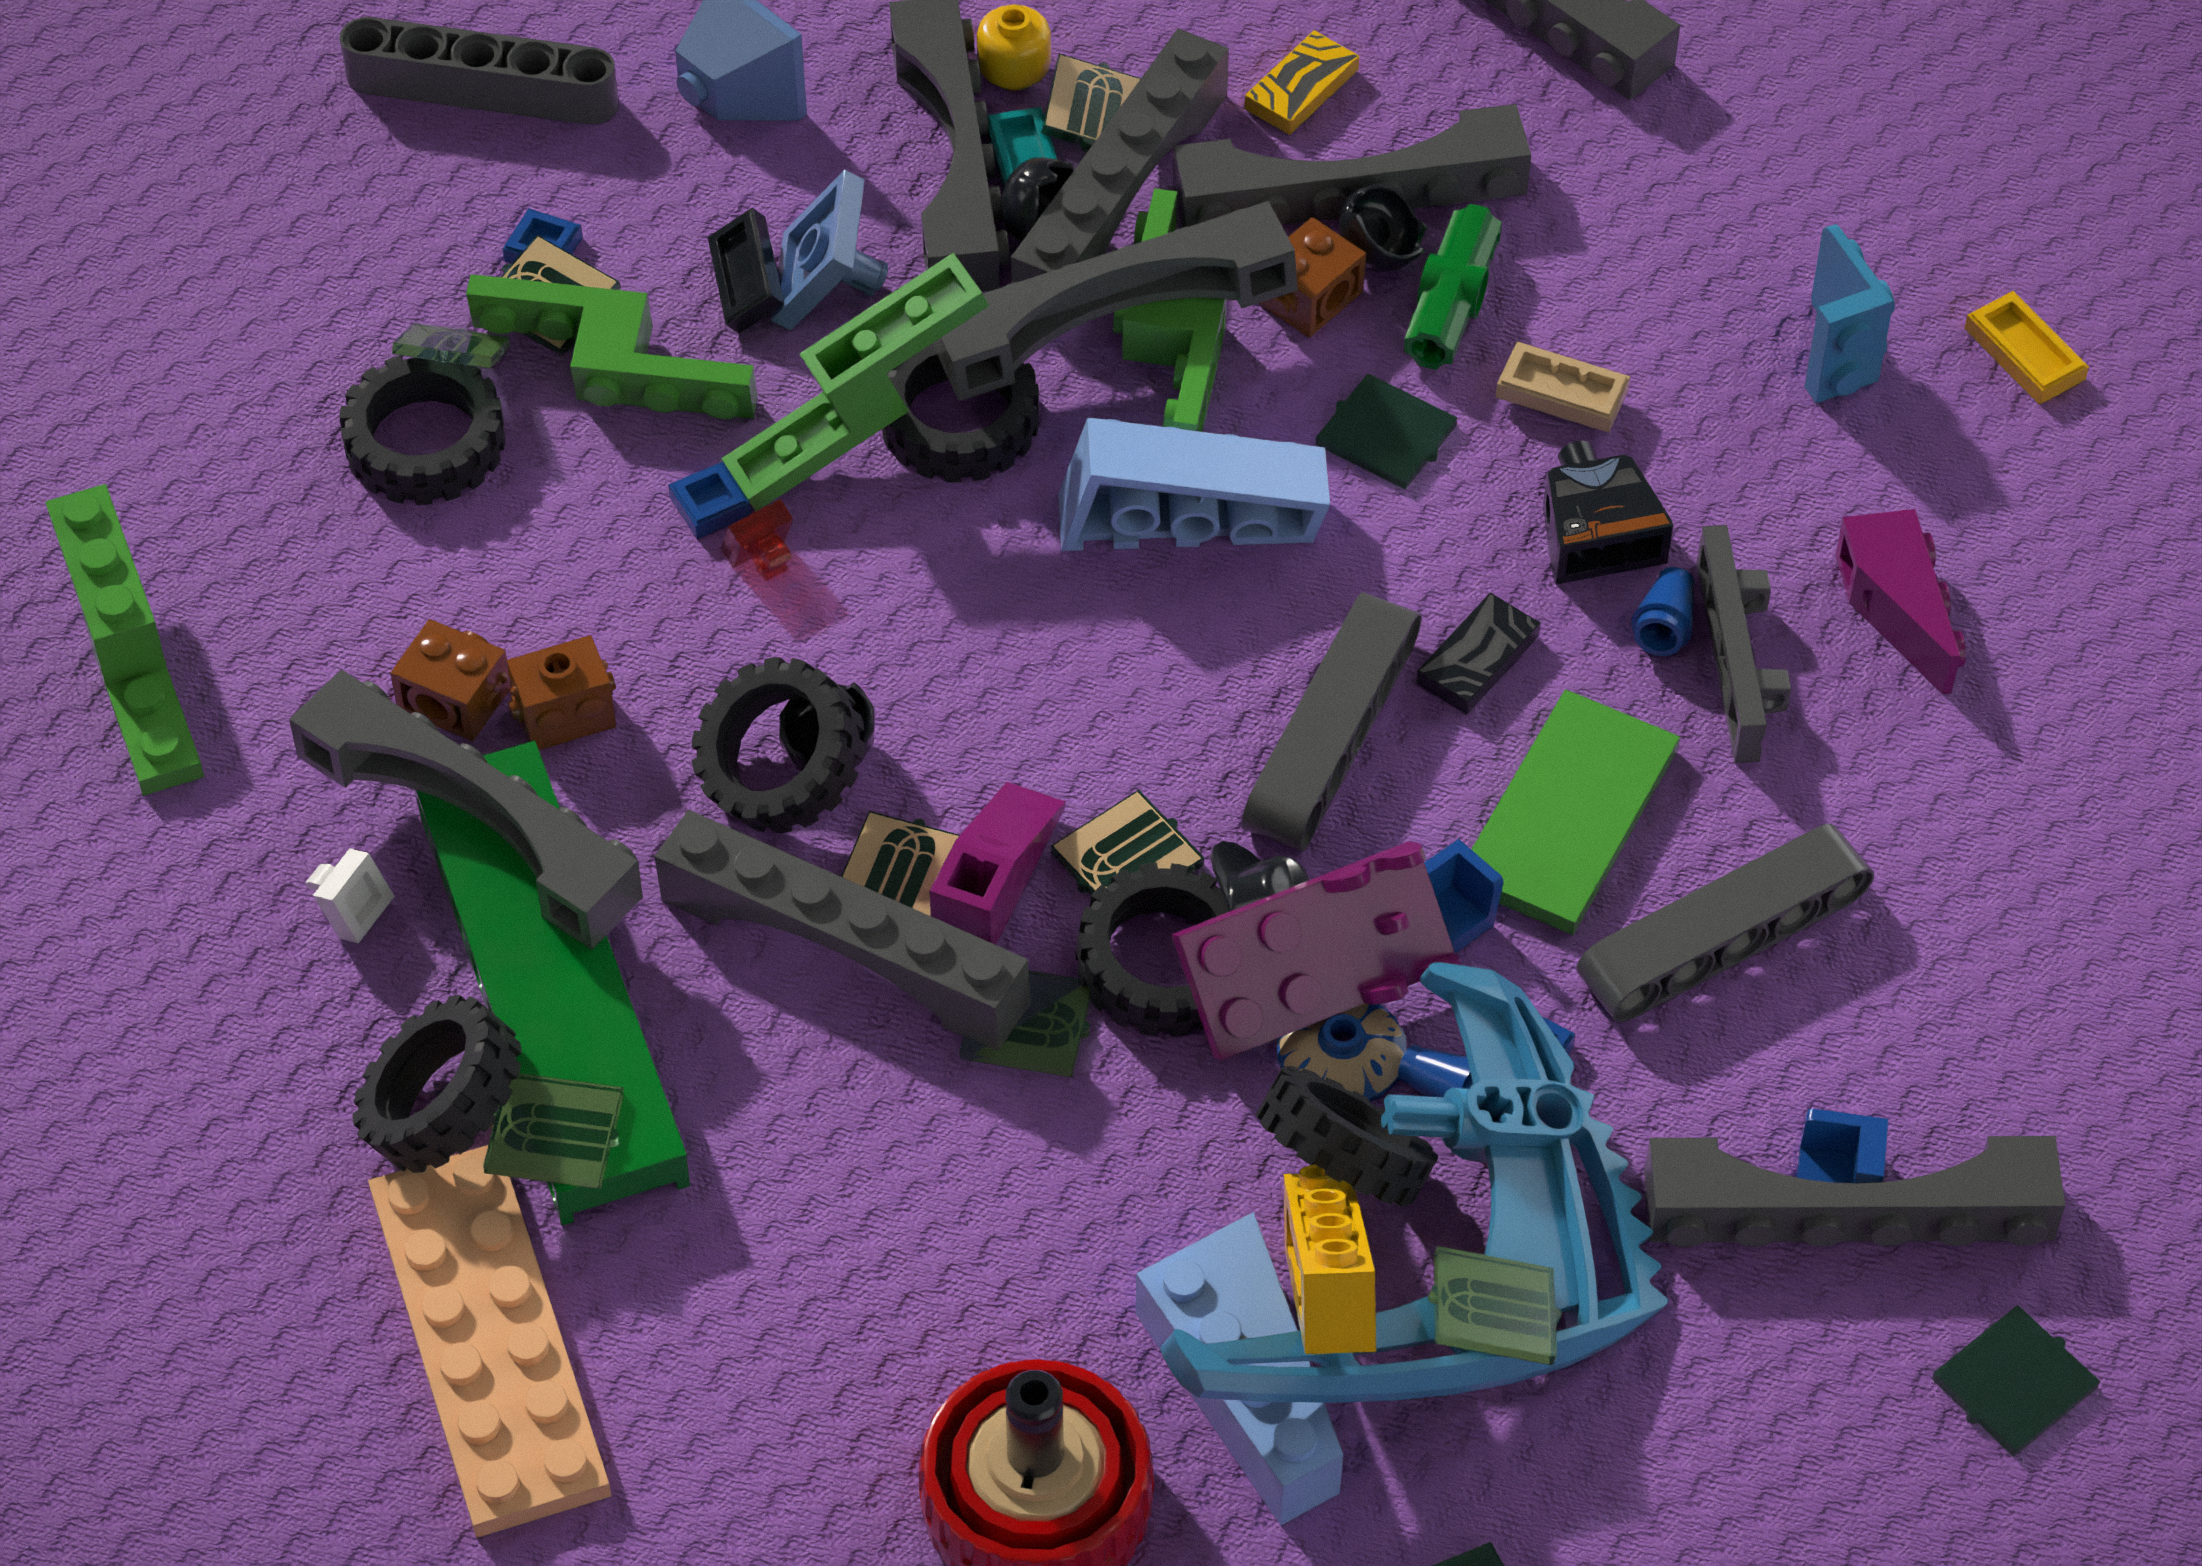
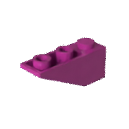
(1894, 586)
(994, 861)

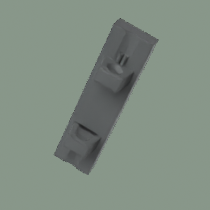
(1744, 689)

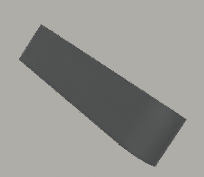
(479, 70)
(1331, 722)
(1724, 922)

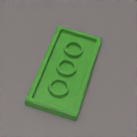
(1573, 808)

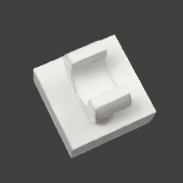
(351, 894)

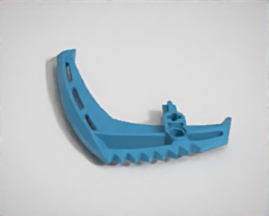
(1535, 1219)

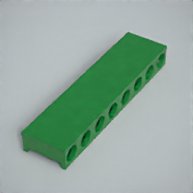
(553, 990)

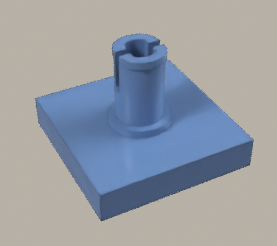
(822, 251)

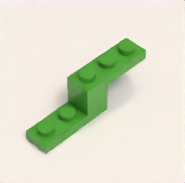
(1175, 331)
(612, 347)
(854, 381)
(124, 639)

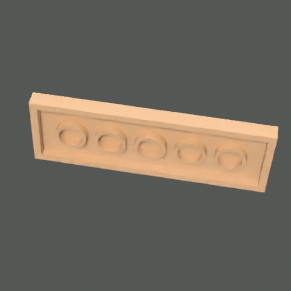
(489, 1343)

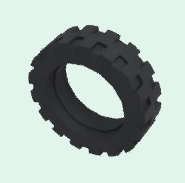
(961, 453)
(427, 475)
(731, 716)
(1128, 895)
(465, 1102)
(1345, 1136)

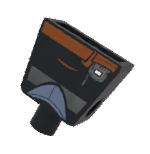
(1602, 516)

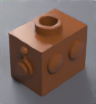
(1328, 278)
(451, 679)
(561, 693)

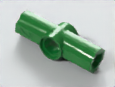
(1452, 287)

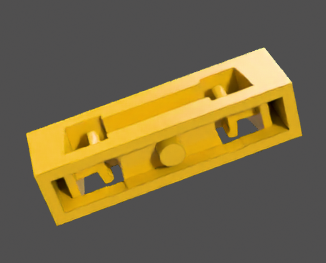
(1329, 1264)

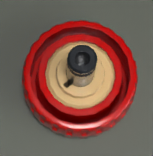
(1036, 1470)

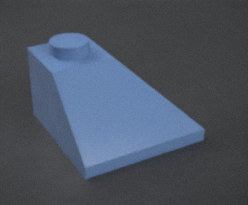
(742, 63)

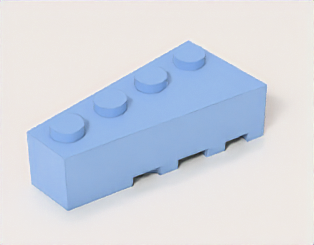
(1189, 487)
(1231, 1292)

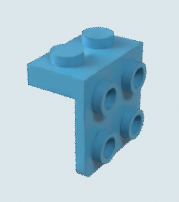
(1849, 321)

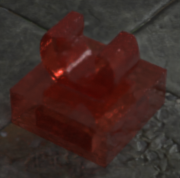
(761, 539)

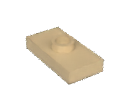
(1563, 387)

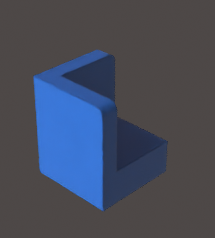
(1465, 891)
(1842, 1147)

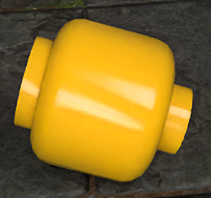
(1014, 47)

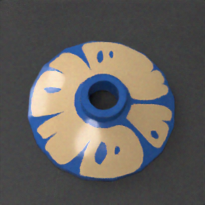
(1361, 1065)

